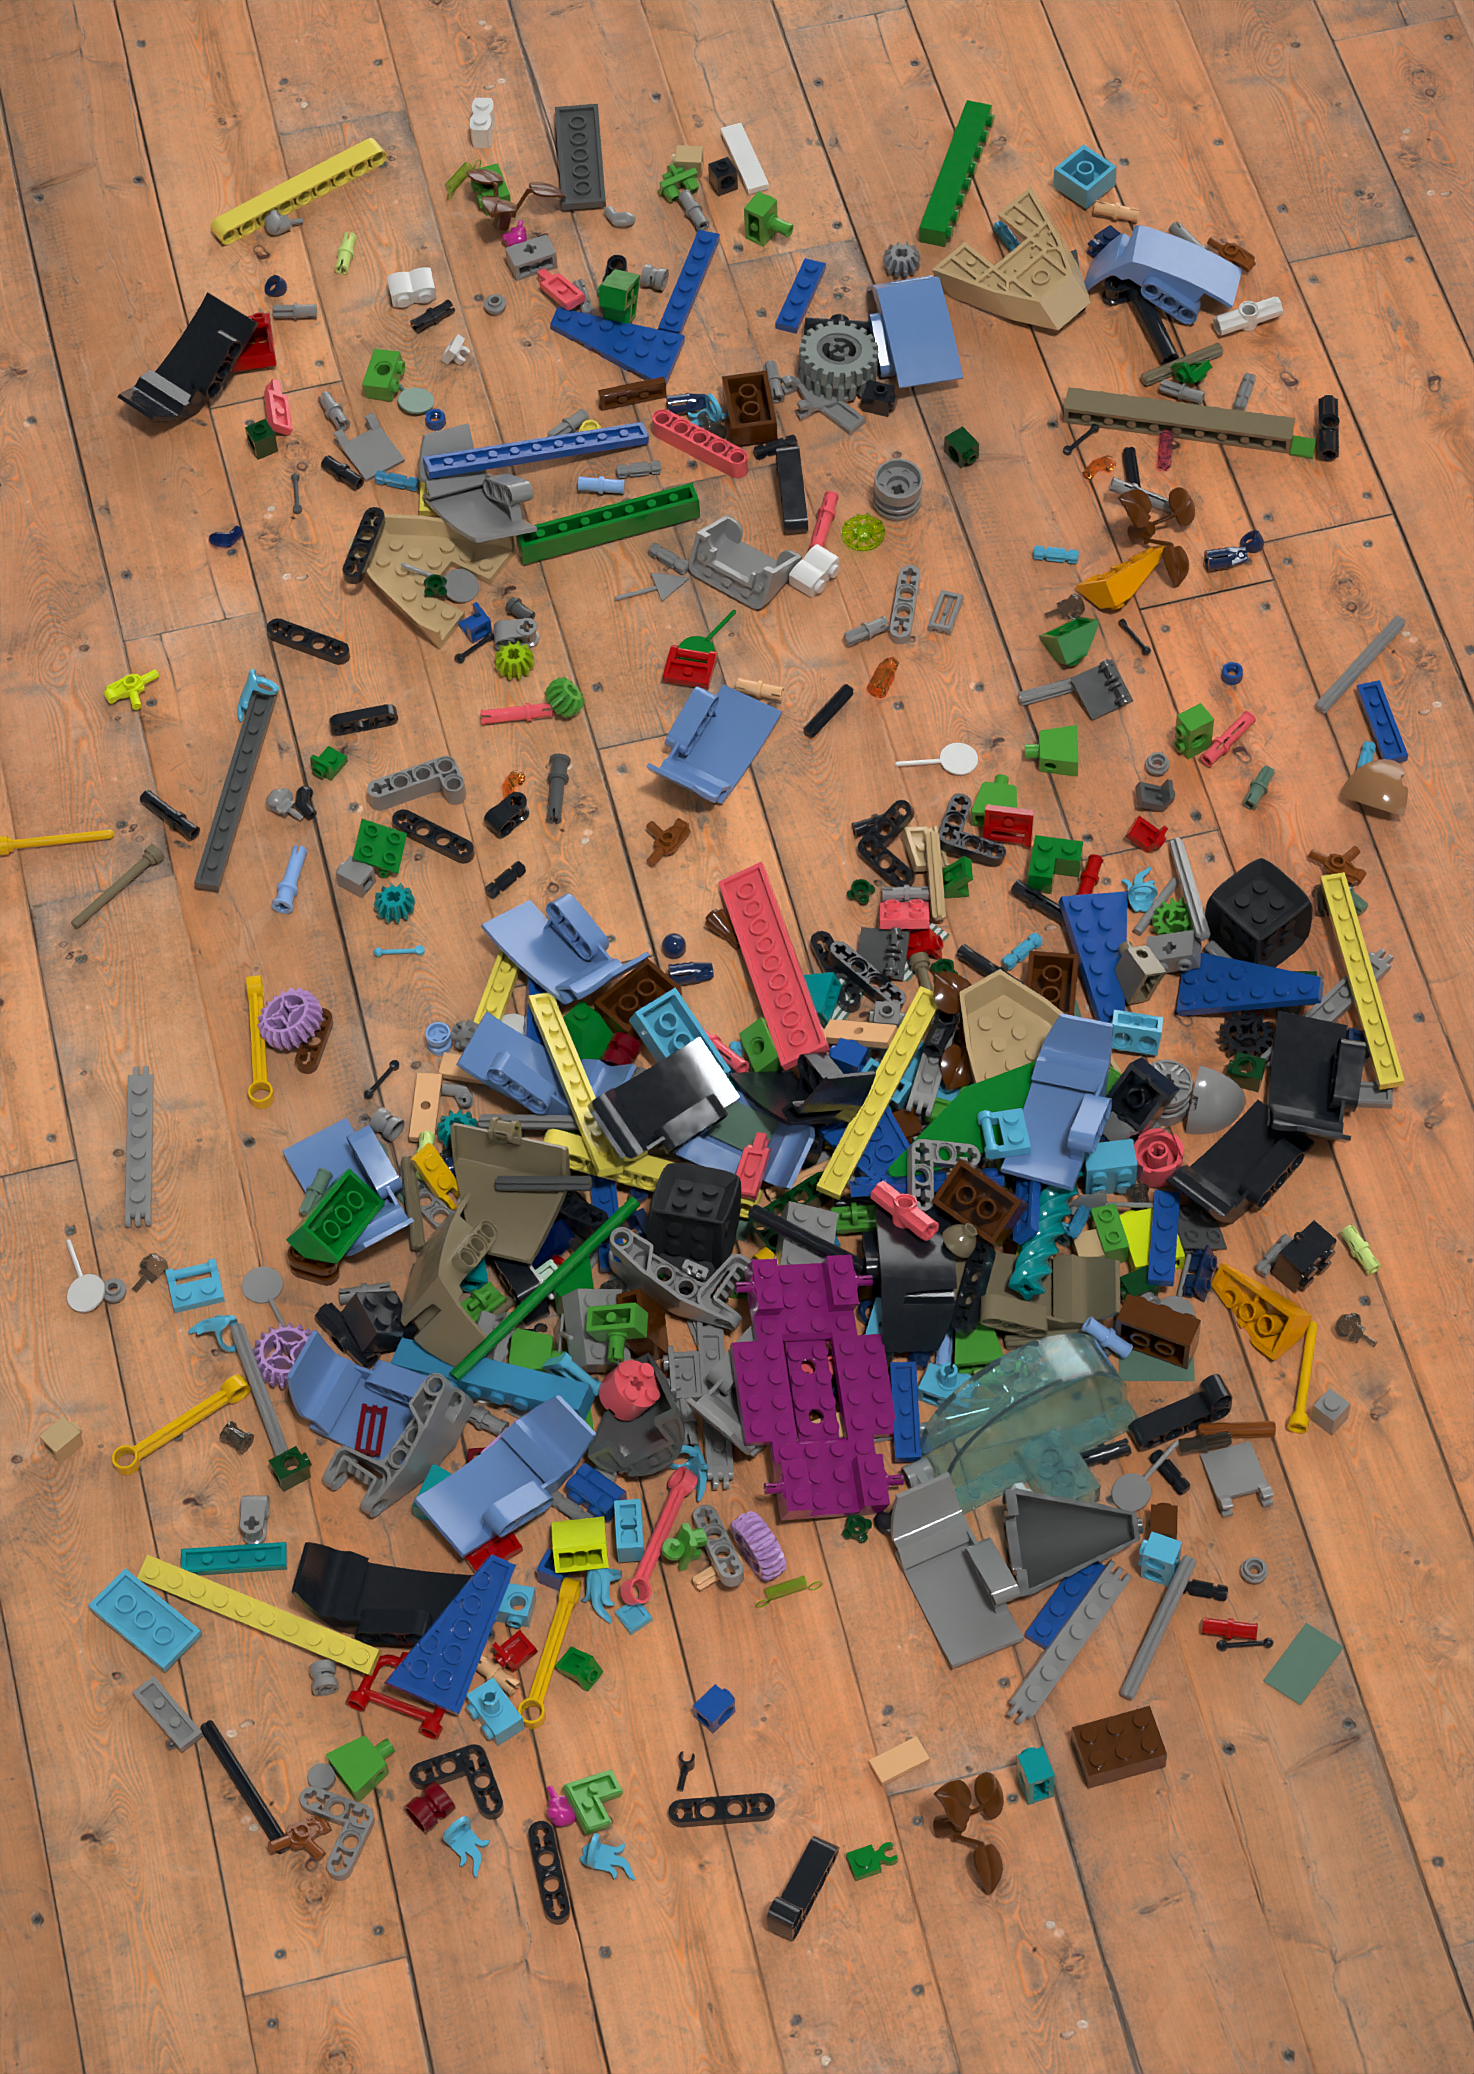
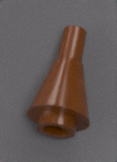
(721, 925)

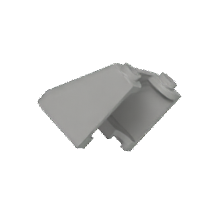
(736, 567)

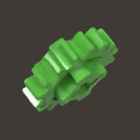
(1176, 917)

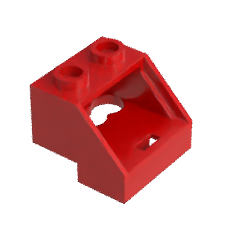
(258, 354)

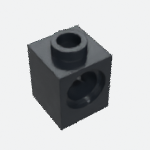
(723, 176)

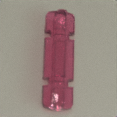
(1165, 450)

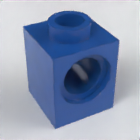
(714, 1708)

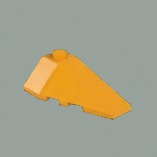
(1123, 580)
(1265, 1314)

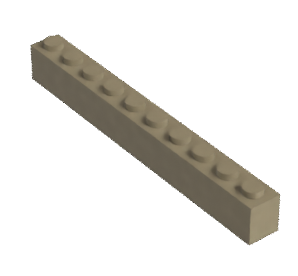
(1182, 419)

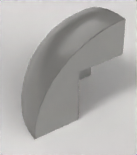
(1215, 1102)

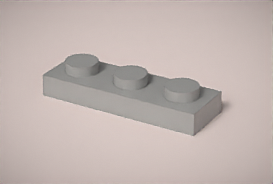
(167, 1714)

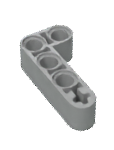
(387, 793)

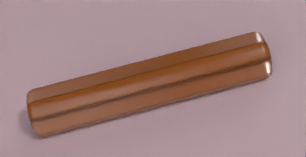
(1240, 1429)

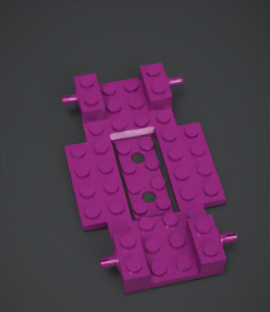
(803, 1311)

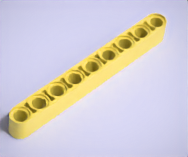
(299, 190)
(638, 1173)

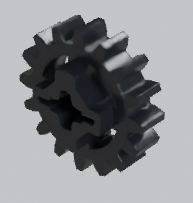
(1246, 1034)

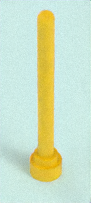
(8, 844)
(1299, 1420)

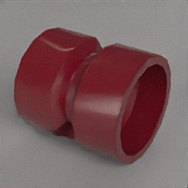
(621, 1050)
(432, 1805)

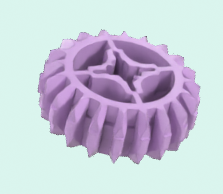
(290, 1019)
(285, 1339)
(758, 1546)

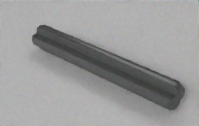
(543, 1183)

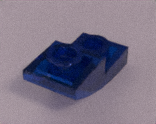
(555, 1244)

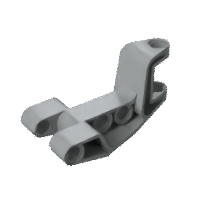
(642, 1266)
(423, 1442)

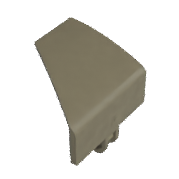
(520, 1216)

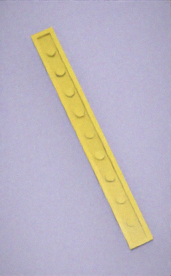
(1362, 981)
(574, 1082)
(884, 1087)
(259, 1615)

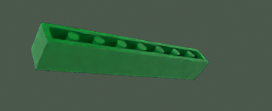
(956, 173)
(609, 523)

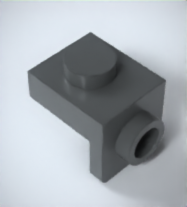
(1155, 796)

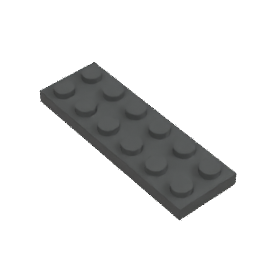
(580, 156)

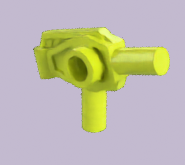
(130, 687)

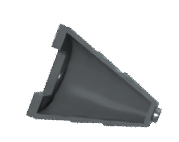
(643, 1443)
(1060, 1536)

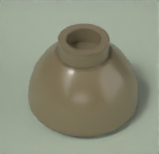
(960, 1239)

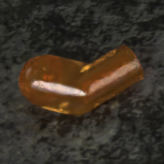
(1097, 464)
(513, 779)

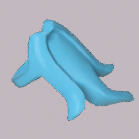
(713, 410)
(250, 685)
(1140, 893)
(216, 1324)
(696, 1465)
(599, 1589)
(463, 1840)
(603, 1857)

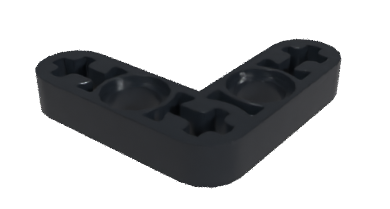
(960, 838)
(881, 843)
(464, 1767)

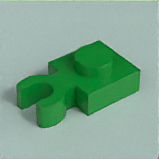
(866, 1862)

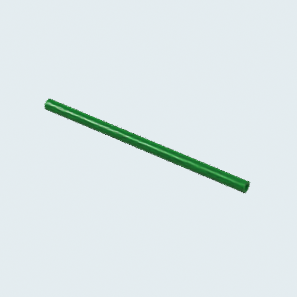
(544, 1289)

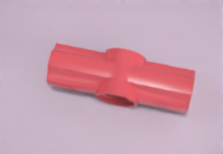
(904, 1211)

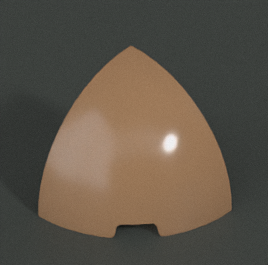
(1378, 786)

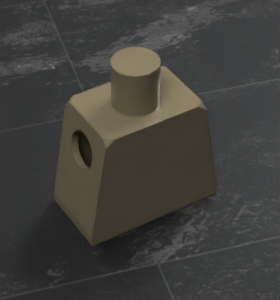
(1138, 972)

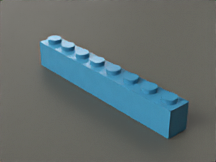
(499, 1380)

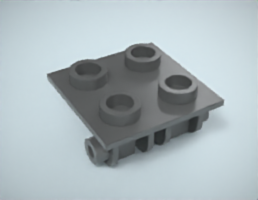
(1102, 689)
(884, 950)
(1198, 1229)

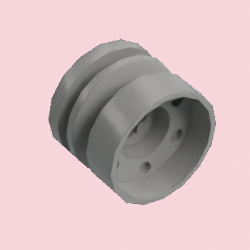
(897, 489)
(1181, 1104)

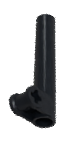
(1129, 291)

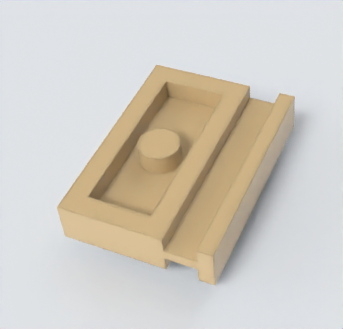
(916, 846)

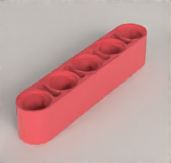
(700, 443)

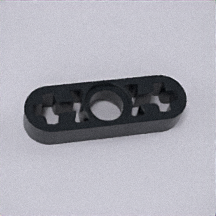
(376, 717)

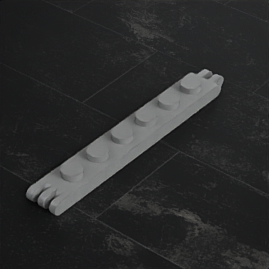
(1340, 998)
(927, 1082)
(139, 1147)
(717, 1447)
(1067, 1642)

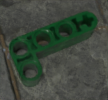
(804, 1191)

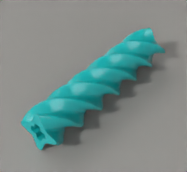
(1033, 1259)

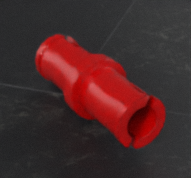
(1090, 877)
(1230, 1628)

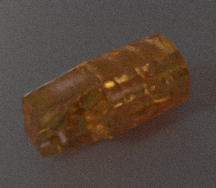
(883, 677)

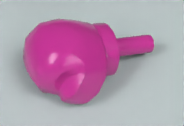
(516, 235)
(559, 1809)

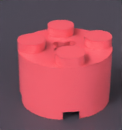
(1157, 1156)
(629, 1389)

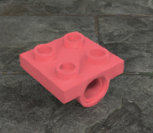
(904, 915)

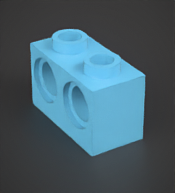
(1136, 1032)
(629, 1530)
(1159, 1558)
(514, 1596)

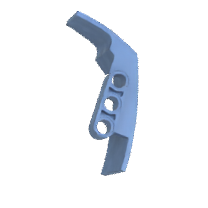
(1168, 270)
(914, 332)
(715, 741)
(525, 1071)
(1066, 1102)
(787, 1146)
(332, 1392)
(510, 1478)

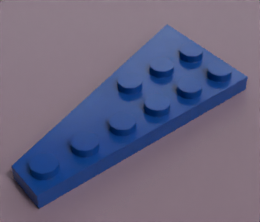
(450, 1650)

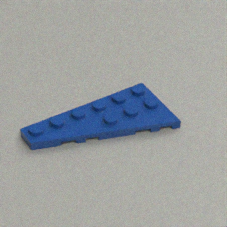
(630, 346)
(1096, 930)
(1239, 985)
(883, 1149)

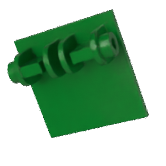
(379, 847)

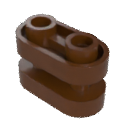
(313, 1270)

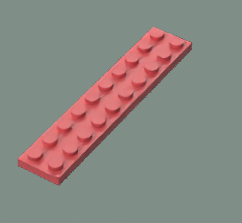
(773, 965)

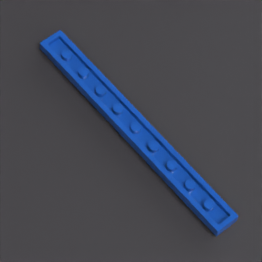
(535, 450)

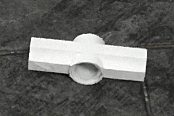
(1248, 315)

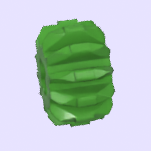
(564, 697)

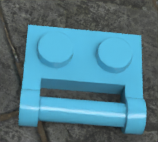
(1012, 1131)
(198, 1292)
(565, 1367)

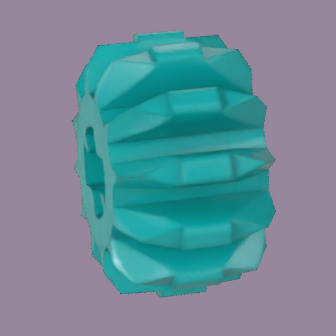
(394, 903)
(443, 1128)

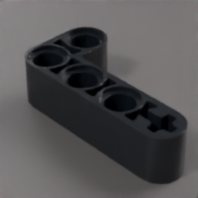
(792, 489)
(582, 1217)
(520, 1283)
(1183, 1416)
(791, 1910)

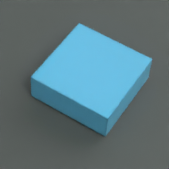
(633, 1617)

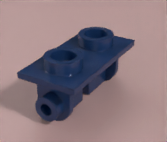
(1203, 1263)

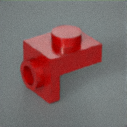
(1146, 835)
(925, 941)
(514, 1651)

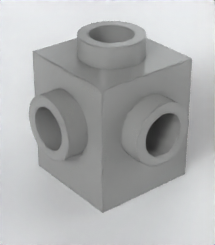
(887, 1013)

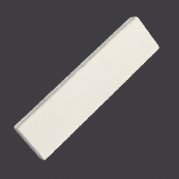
(744, 158)

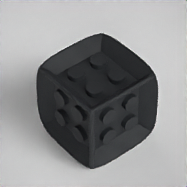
(1259, 915)
(694, 1215)

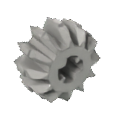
(901, 260)

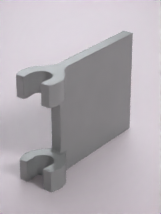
(811, 402)
(370, 450)
(1235, 1473)

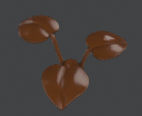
(504, 210)
(1138, 508)
(954, 1060)
(956, 1801)

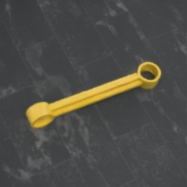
(258, 1044)
(231, 1391)
(568, 1599)

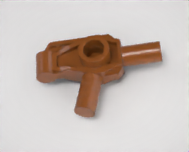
(1233, 254)
(668, 840)
(1338, 864)
(302, 1835)

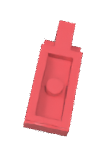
(560, 289)
(277, 408)
(753, 1166)

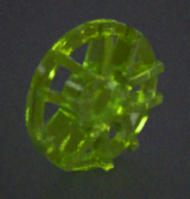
(863, 532)

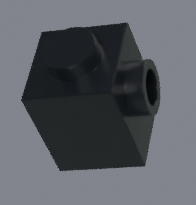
(879, 398)

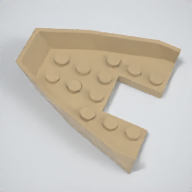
(1031, 284)
(435, 548)
(1004, 1024)

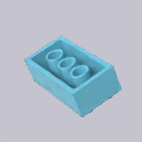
(669, 1026)

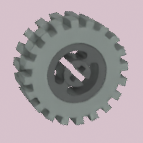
(837, 360)

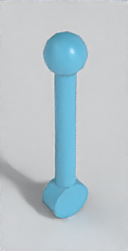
(418, 950)

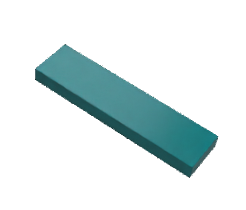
(235, 1558)

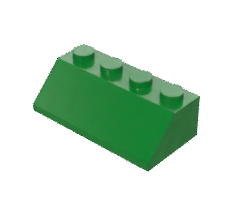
(336, 1219)

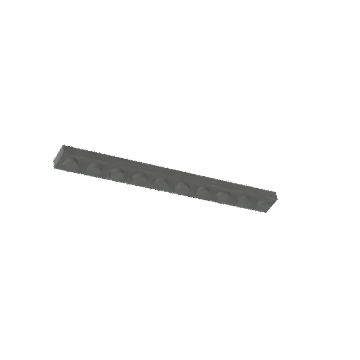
(235, 791)

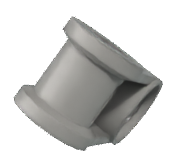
(515, 631)
(254, 1518)

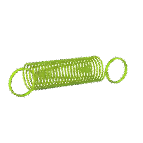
(458, 179)
(783, 1587)

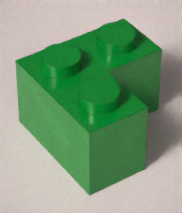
(619, 296)
(1053, 857)

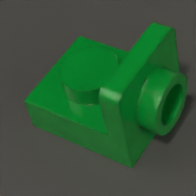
(328, 763)
(579, 1667)

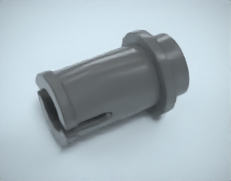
(515, 607)

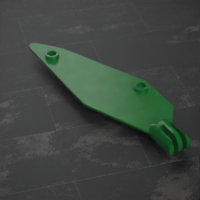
(959, 1119)

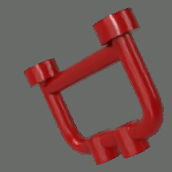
(359, 1700)

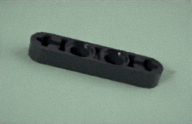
(363, 545)
(310, 638)
(435, 833)
(863, 978)
(850, 986)
(969, 1314)
(721, 1805)
(549, 1872)

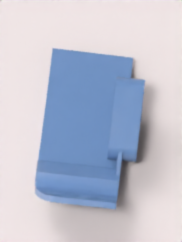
(559, 953)
(343, 1148)

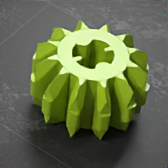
(514, 660)

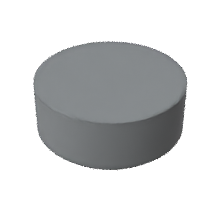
(322, 1776)

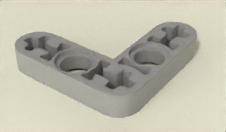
(930, 1159)
(351, 1827)

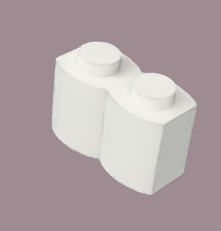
(482, 122)
(411, 287)
(814, 571)

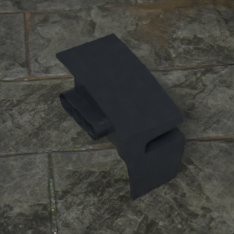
(195, 364)
(1313, 1077)
(817, 1097)
(665, 1103)
(1242, 1167)
(914, 1281)
(372, 1599)

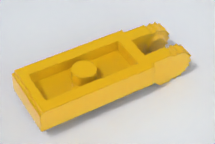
(436, 1174)

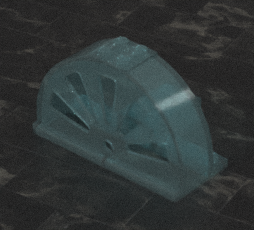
(1029, 1422)

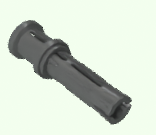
(557, 778)

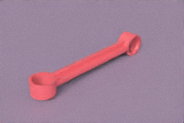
(681, 1484)

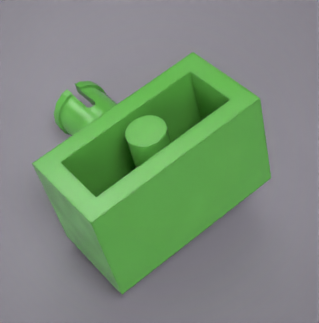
(763, 221)
(617, 1324)

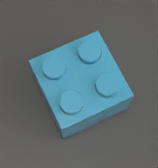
(1084, 176)
(1110, 1167)

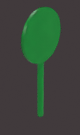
(701, 643)

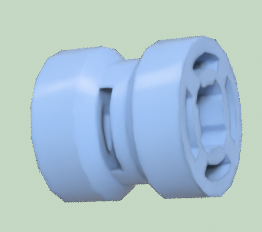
(438, 1038)

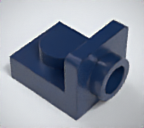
(638, 1221)

